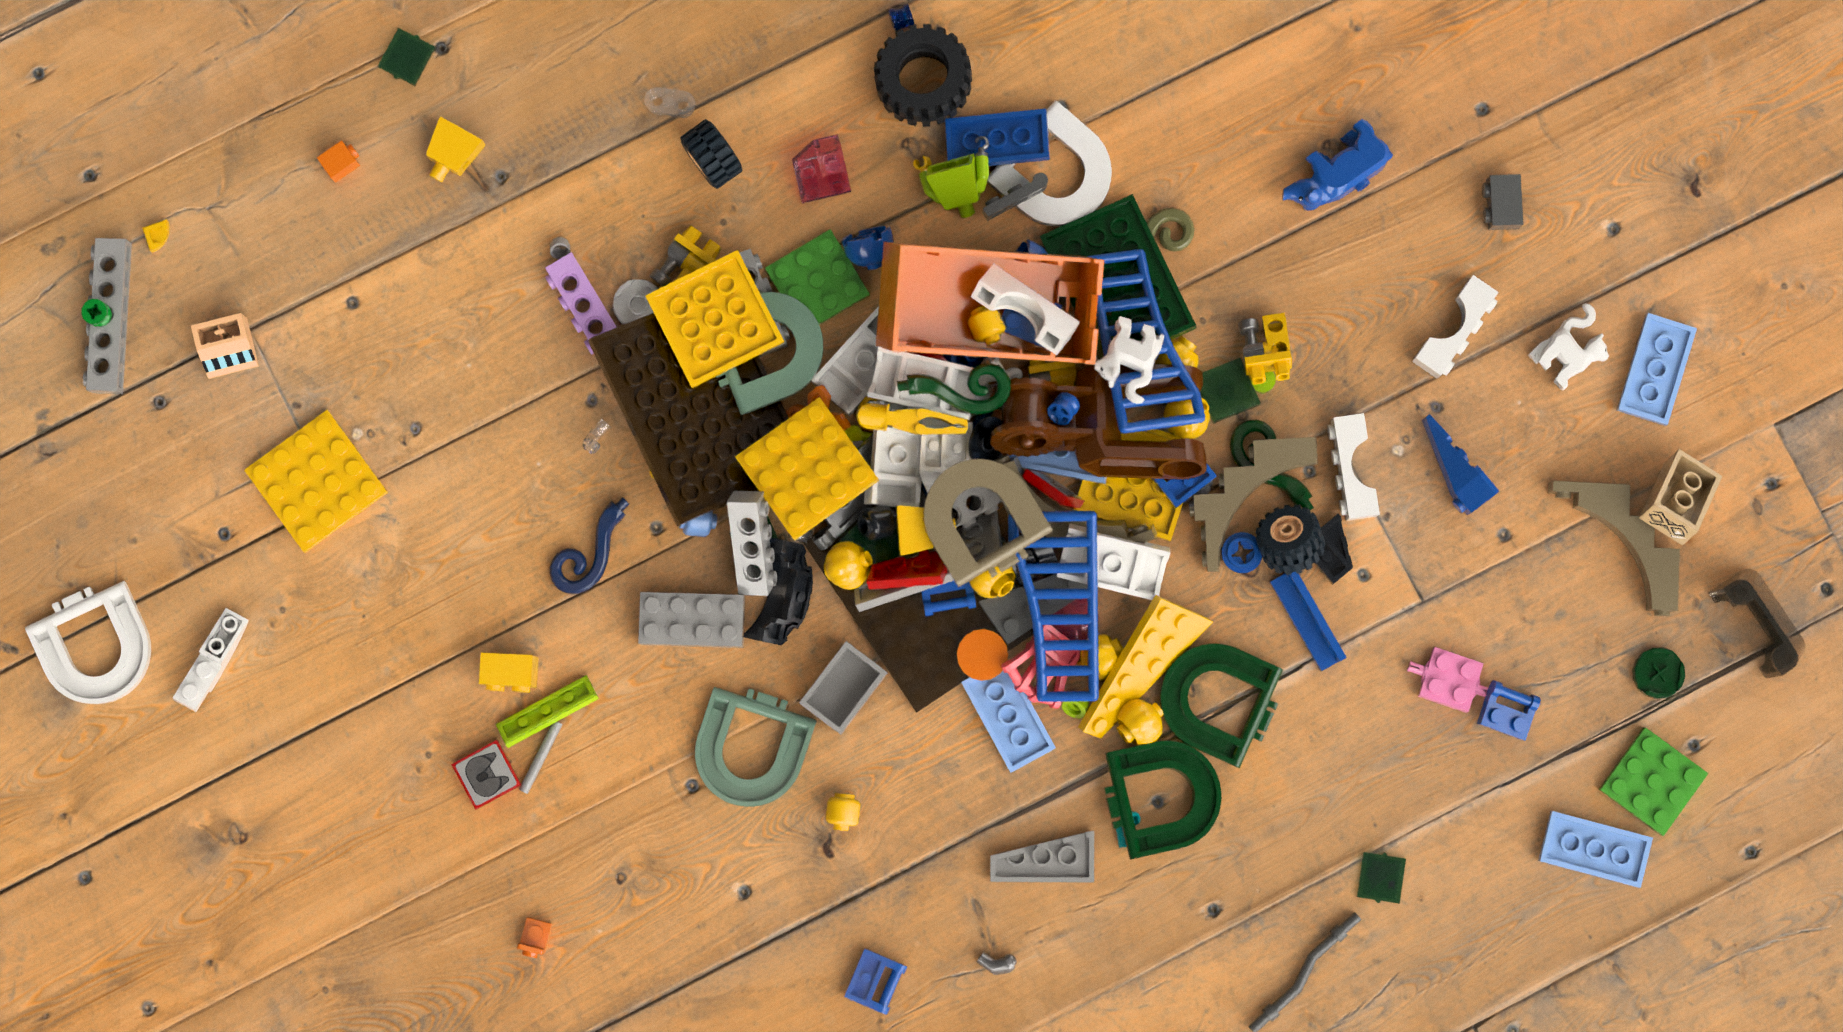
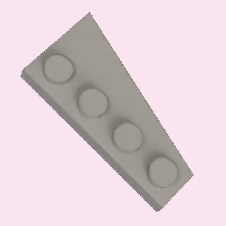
(1052, 861)

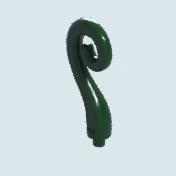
(928, 384)
(1290, 485)

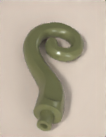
(1175, 215)

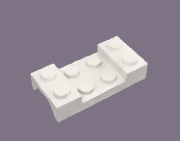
(896, 366)
(852, 367)
(896, 464)
(1121, 563)

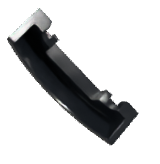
(790, 597)

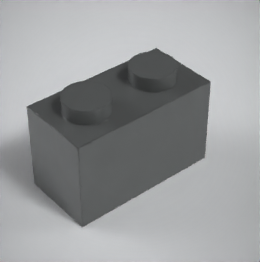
(1503, 202)

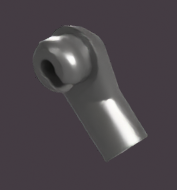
(998, 966)

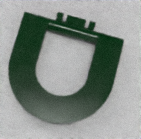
(1200, 734)
(1157, 756)

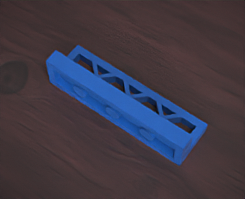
(1308, 620)

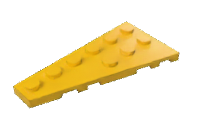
(1153, 647)

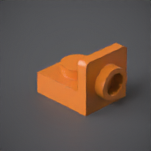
(534, 937)

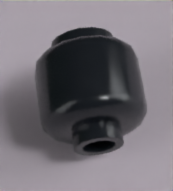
(877, 522)

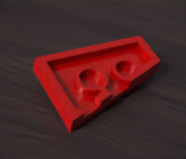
(901, 572)

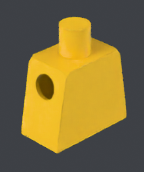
(452, 149)
(911, 530)

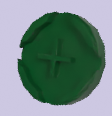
(1658, 673)

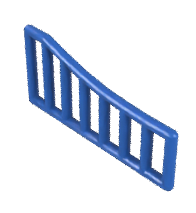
(1178, 368)
(1089, 593)

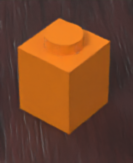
(339, 160)

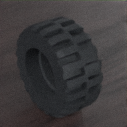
(918, 44)

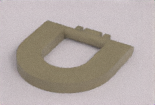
(1015, 497)

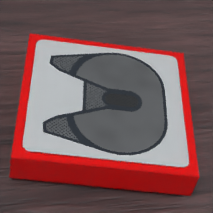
(1053, 488)
(486, 774)

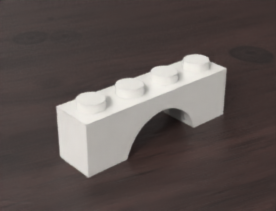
(1003, 291)
(1473, 301)
(1358, 499)

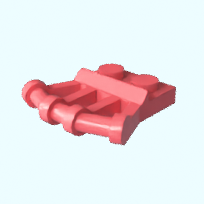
(1053, 658)

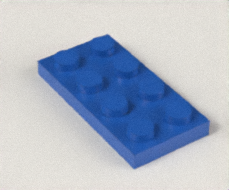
(1011, 136)

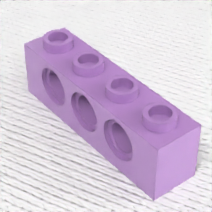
(566, 269)

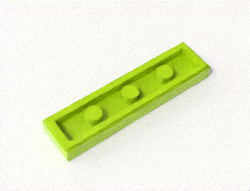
(547, 711)

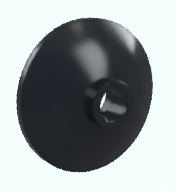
(979, 440)

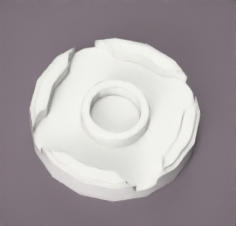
(631, 301)

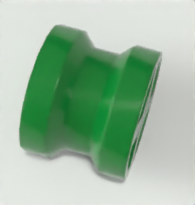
(101, 315)

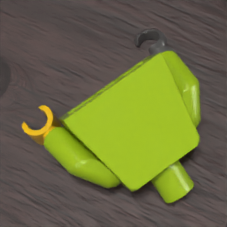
(956, 181)

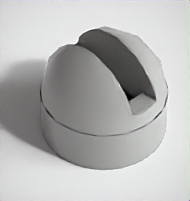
(559, 247)

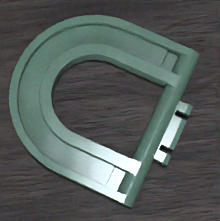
(797, 373)
(713, 736)

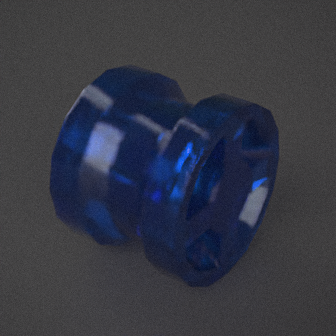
(901, 17)

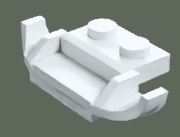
(941, 451)

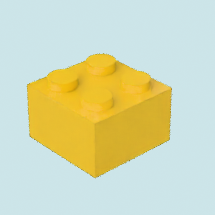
(508, 671)

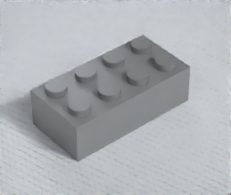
(691, 620)

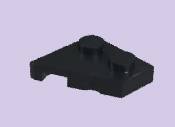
(1336, 558)

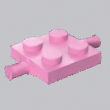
(1449, 679)

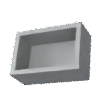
(843, 688)

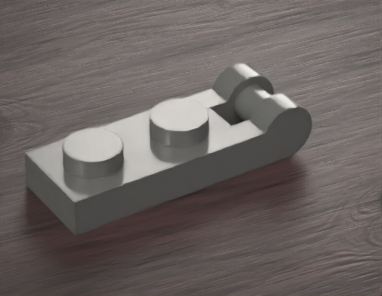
(1015, 196)

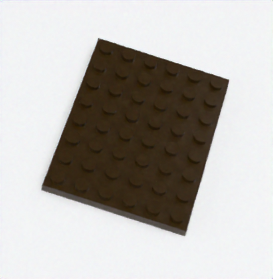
(682, 430)
(913, 646)

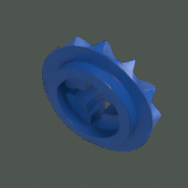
(1235, 563)

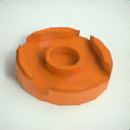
(982, 654)

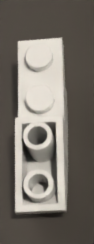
(212, 660)

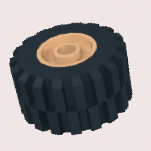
(711, 154)
(1290, 539)

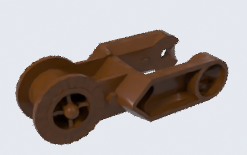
(1094, 428)

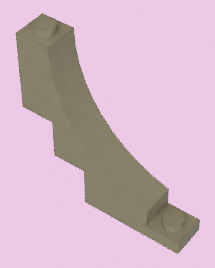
(1611, 507)
(1113, 528)

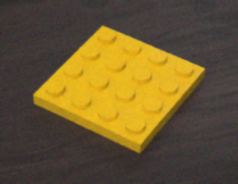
(714, 319)
(807, 468)
(316, 481)
(1133, 498)

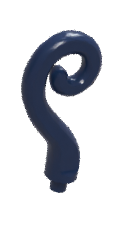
(606, 523)

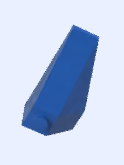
(1466, 483)

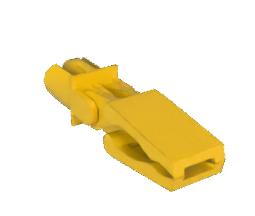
(878, 417)

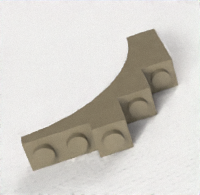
(1217, 510)

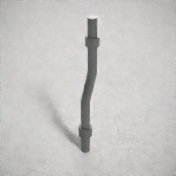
(1337, 934)

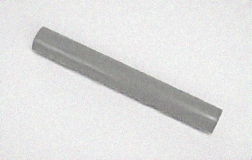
(540, 757)

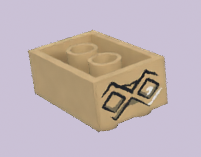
(1680, 497)

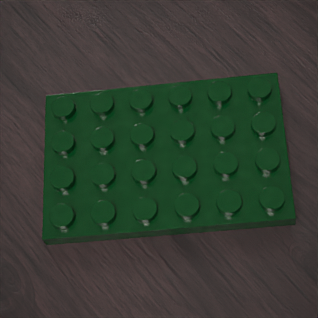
(1119, 229)

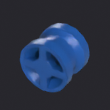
(1063, 408)

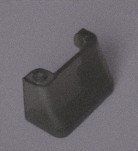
(1787, 643)

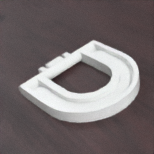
(1096, 166)
(131, 632)

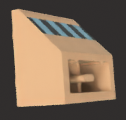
(225, 345)

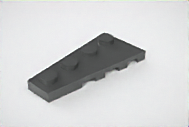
(1012, 614)

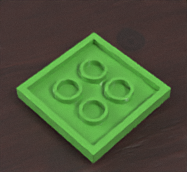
(819, 277)
(1653, 781)

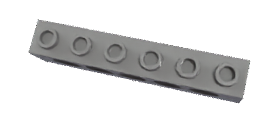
(119, 277)

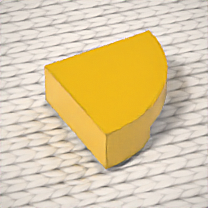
(156, 234)

